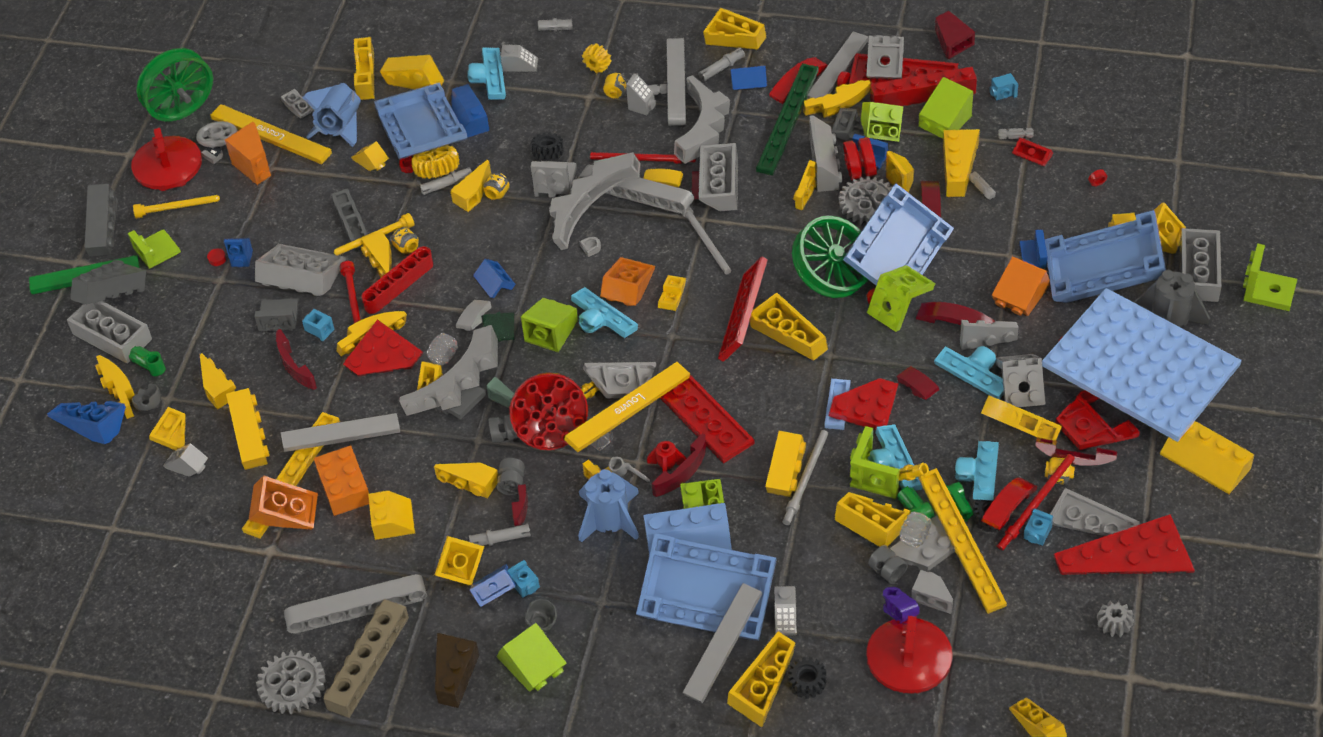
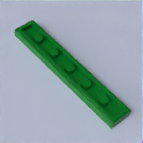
(64, 278)

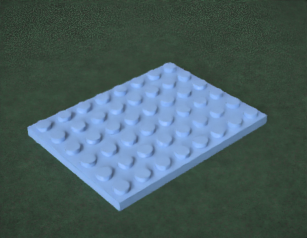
(1141, 364)

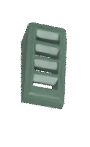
(499, 392)

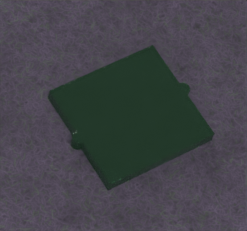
(502, 325)

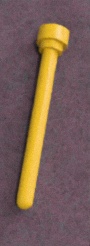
(141, 210)
(405, 221)

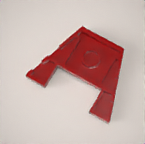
(1087, 428)

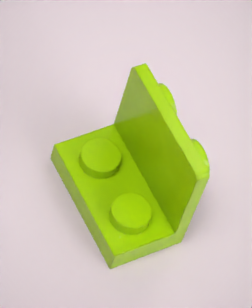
(154, 248)

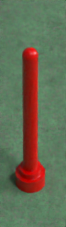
(347, 270)

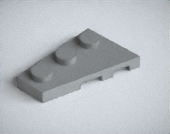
(982, 334)

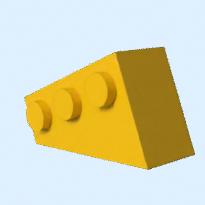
(734, 31)
(411, 72)
(785, 464)
(870, 520)

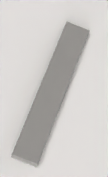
(840, 63)
(340, 432)
(722, 643)

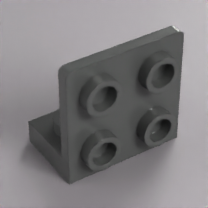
(277, 314)

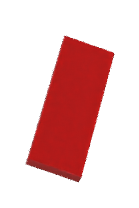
(742, 309)
(707, 416)

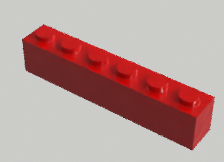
(919, 88)

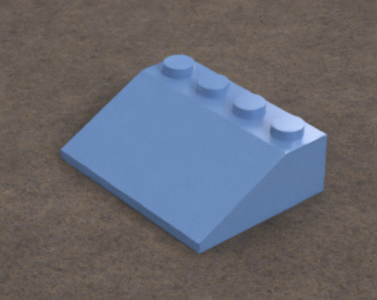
(698, 524)

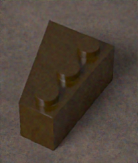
(454, 668)

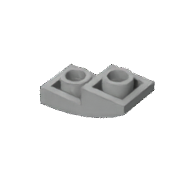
(296, 104)
(472, 315)

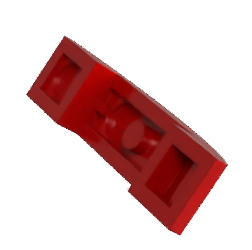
(784, 85)
(1007, 501)

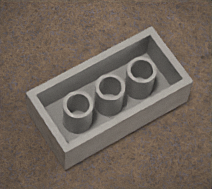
(1202, 259)
(109, 329)

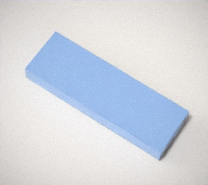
(837, 387)

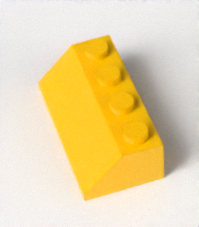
(1209, 457)

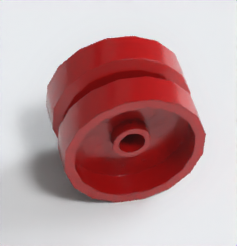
(859, 158)

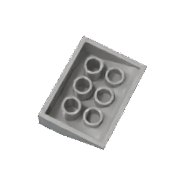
(298, 269)

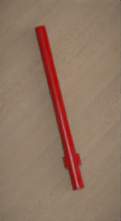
(641, 157)
(1013, 531)

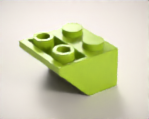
(881, 121)
(701, 493)

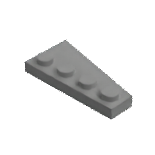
(1086, 515)

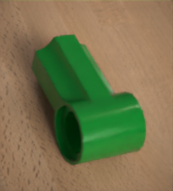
(149, 360)
(958, 495)
(913, 502)

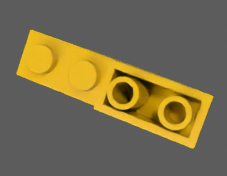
(844, 97)
(357, 331)
(116, 383)
(1020, 419)

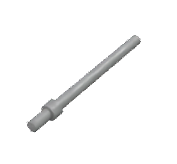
(709, 244)
(793, 505)

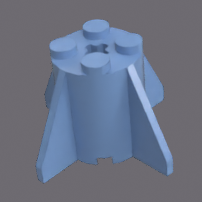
(334, 111)
(607, 505)

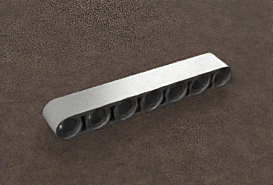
(676, 82)
(650, 193)
(353, 603)

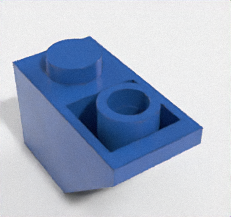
(239, 251)

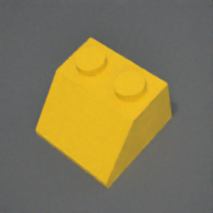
(390, 515)

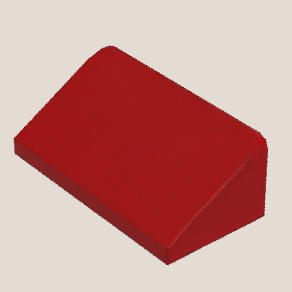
(1032, 152)

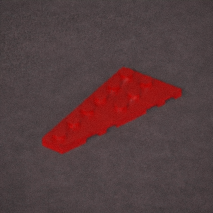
(910, 68)
(1136, 550)

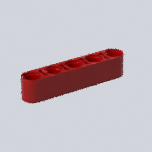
(397, 280)

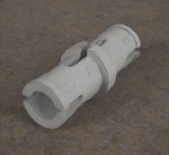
(555, 24)

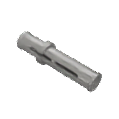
(727, 61)
(453, 178)
(491, 537)

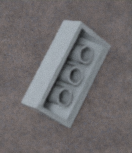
(824, 155)
(719, 176)

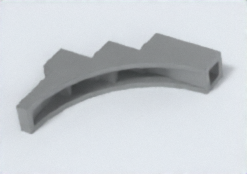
(710, 122)
(586, 190)
(446, 390)

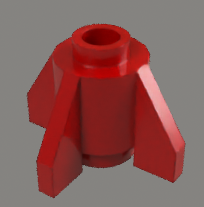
(666, 456)

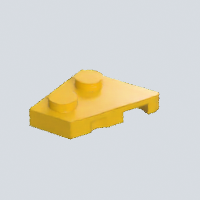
(806, 186)
(170, 429)

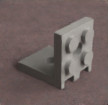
(889, 47)
(552, 177)
(1019, 369)

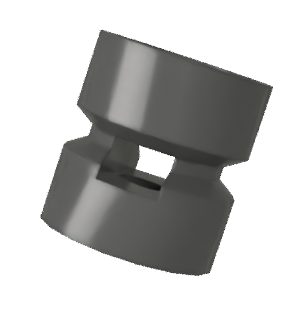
(509, 433)
(510, 476)
(888, 564)

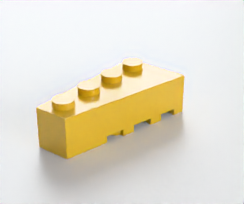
(959, 155)
(787, 326)
(247, 428)
(760, 682)

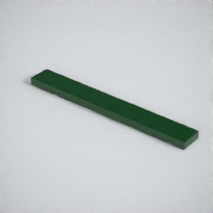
(787, 119)

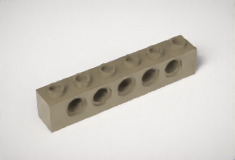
(366, 668)

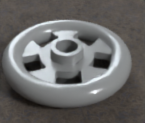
(216, 134)

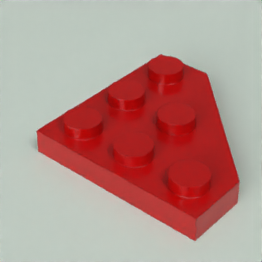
(382, 352)
(866, 404)

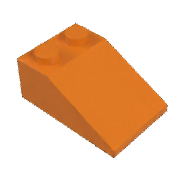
(626, 281)
(282, 504)

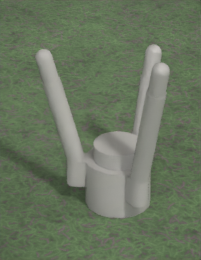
(620, 468)

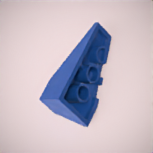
(469, 111)
(92, 421)

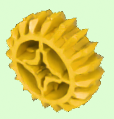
(435, 162)

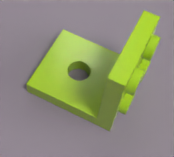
(1260, 283)
(898, 289)
(871, 475)

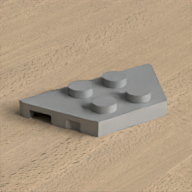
(619, 379)
(931, 552)

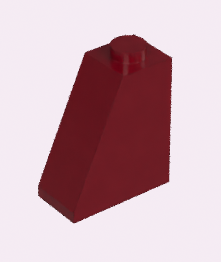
(953, 34)

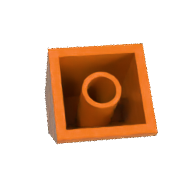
(248, 153)
(1021, 287)

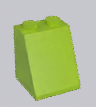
(946, 108)
(548, 324)
(532, 658)

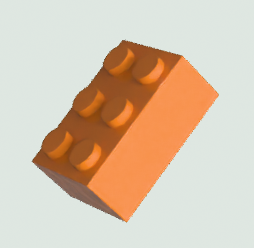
(342, 480)

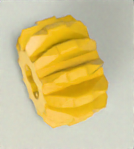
(596, 58)

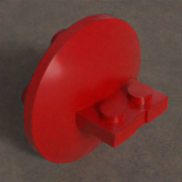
(166, 162)
(547, 410)
(909, 655)

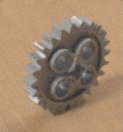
(862, 198)
(291, 682)

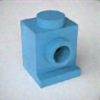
(1004, 87)
(318, 324)
(1038, 527)
(524, 578)

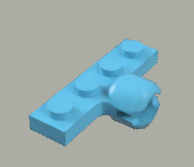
(489, 72)
(600, 313)
(973, 369)
(893, 453)
(980, 470)

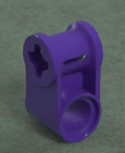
(899, 604)

